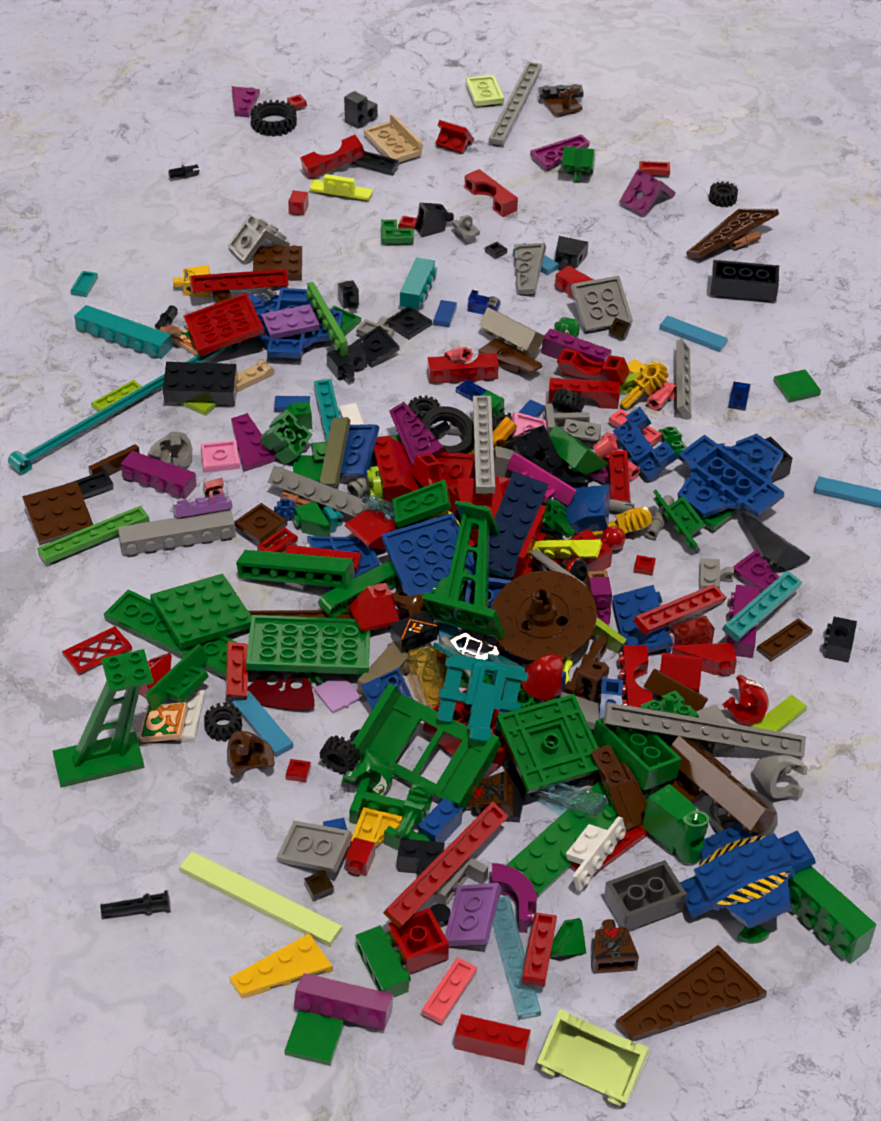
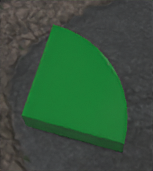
(753, 935)

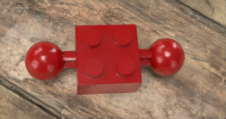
(612, 539)

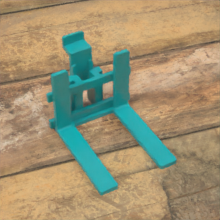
(480, 695)

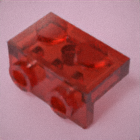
(693, 632)

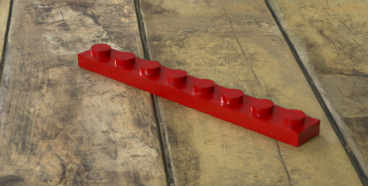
(445, 865)

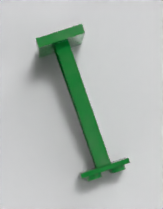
(449, 609)
(116, 754)

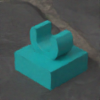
(333, 517)

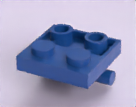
(376, 687)

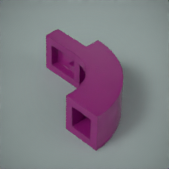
(519, 890)

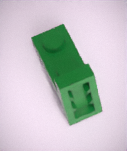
(366, 799)

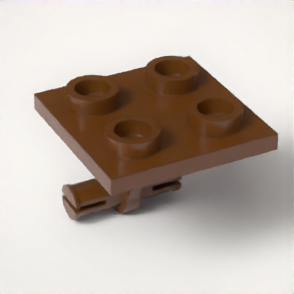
(565, 104)

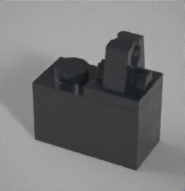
(346, 365)

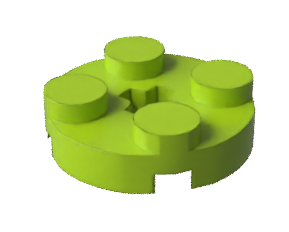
(376, 482)

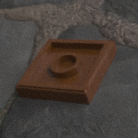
(260, 523)

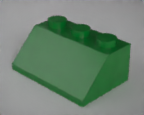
(575, 452)

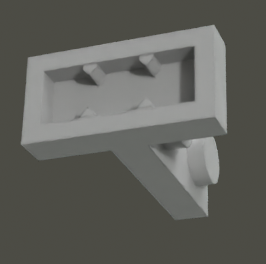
(559, 418)
(470, 869)

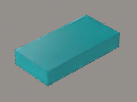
(84, 283)

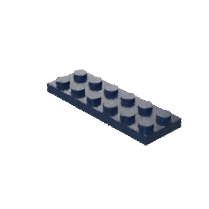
(514, 522)

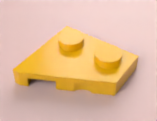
(373, 824)

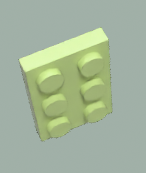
(484, 90)

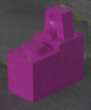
(602, 594)

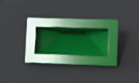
(569, 939)

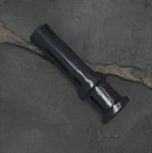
(147, 903)

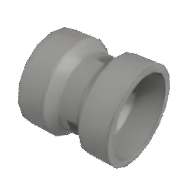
(359, 487)

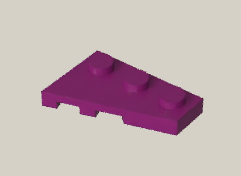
(244, 100)
(755, 571)

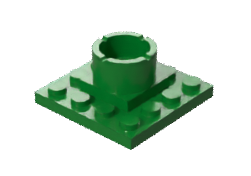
(549, 742)

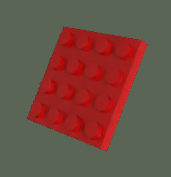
(223, 324)

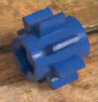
(285, 508)

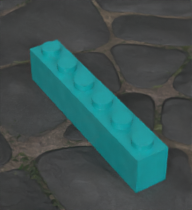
(123, 331)

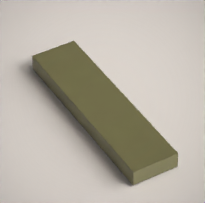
(335, 451)

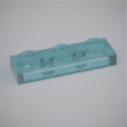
(379, 504)

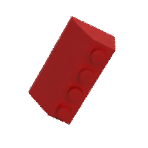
(393, 468)

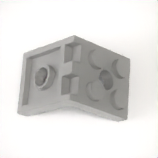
(256, 232)

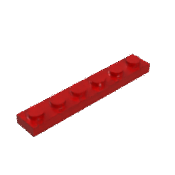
(238, 281)
(679, 609)

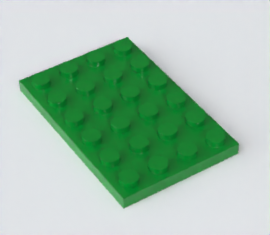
(307, 645)

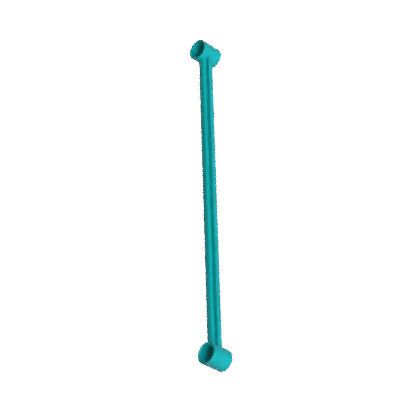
(23, 462)

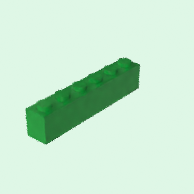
(295, 568)

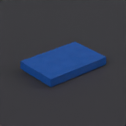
(359, 449)

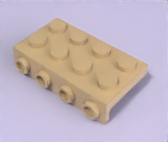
(395, 140)

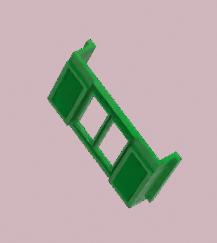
(394, 723)

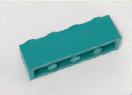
(418, 283)

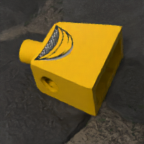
(185, 281)

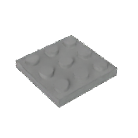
(601, 302)

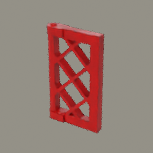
(101, 638)

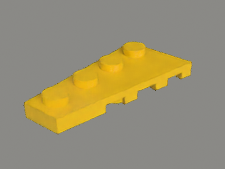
(281, 967)

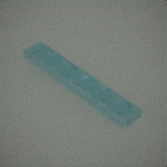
(513, 960)

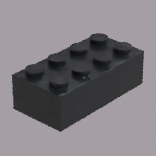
(744, 280)
(200, 382)

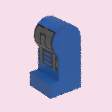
(265, 297)

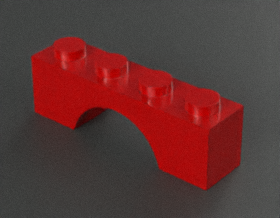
(317, 164)
(481, 184)
(576, 365)
(444, 371)
(603, 392)
(428, 471)
(634, 664)

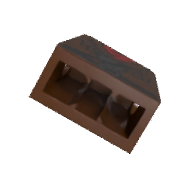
(591, 676)
(494, 789)
(614, 949)

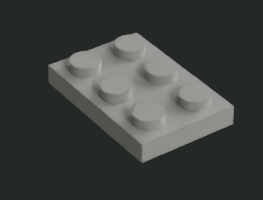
(314, 846)

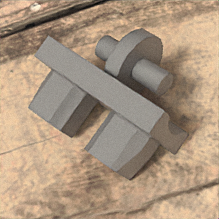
(466, 228)

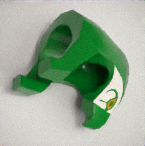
(374, 767)

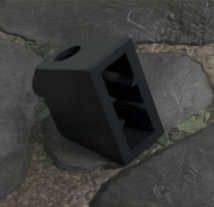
(432, 219)
(570, 252)

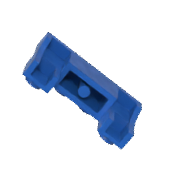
(641, 453)

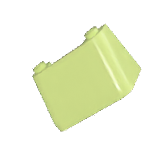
(593, 1057)

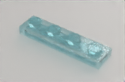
(572, 798)

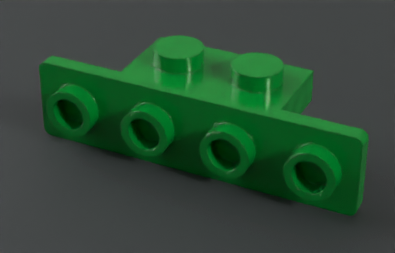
(684, 516)
(180, 680)

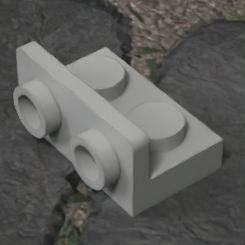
(583, 430)

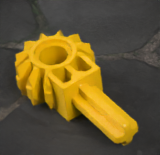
(647, 381)
(630, 520)

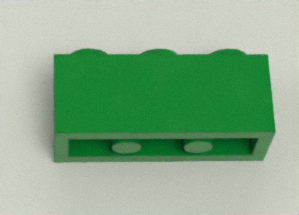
(382, 961)

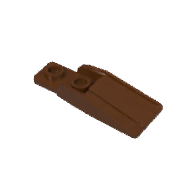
(510, 357)
(620, 787)

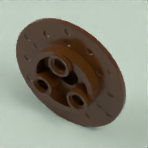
(542, 604)

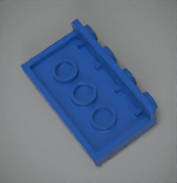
(634, 603)

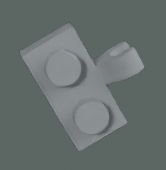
(366, 326)
(711, 573)

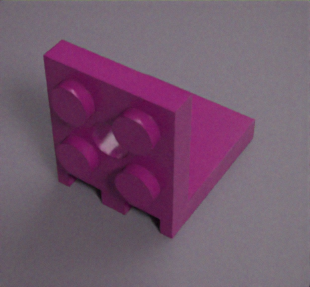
(649, 186)

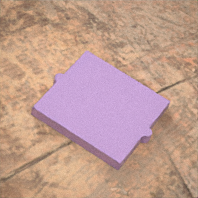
(337, 694)

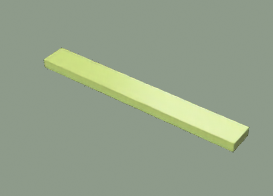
(261, 898)

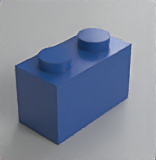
(441, 821)

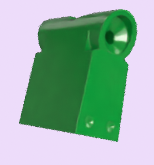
(676, 823)

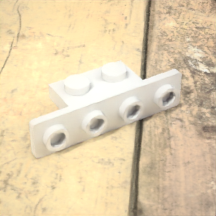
(592, 849)

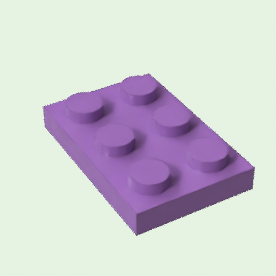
(290, 322)
(202, 505)
(472, 914)

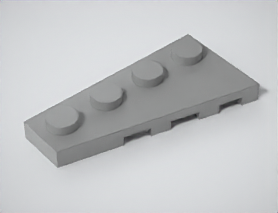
(528, 266)

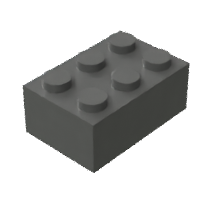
(645, 895)

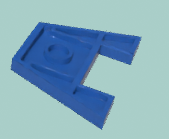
(349, 544)

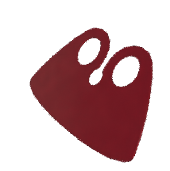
(290, 698)

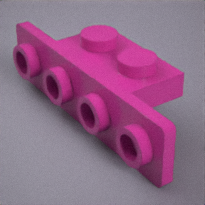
(556, 487)

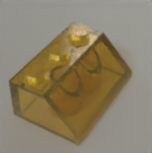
(428, 673)

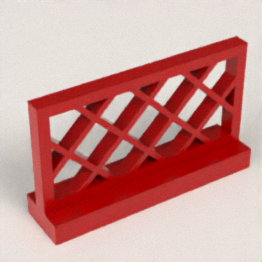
(525, 563)

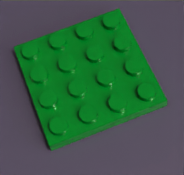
(201, 610)

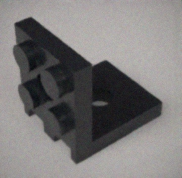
(535, 440)

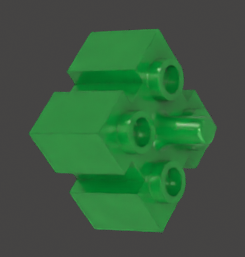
(578, 160)
(286, 437)
(673, 704)

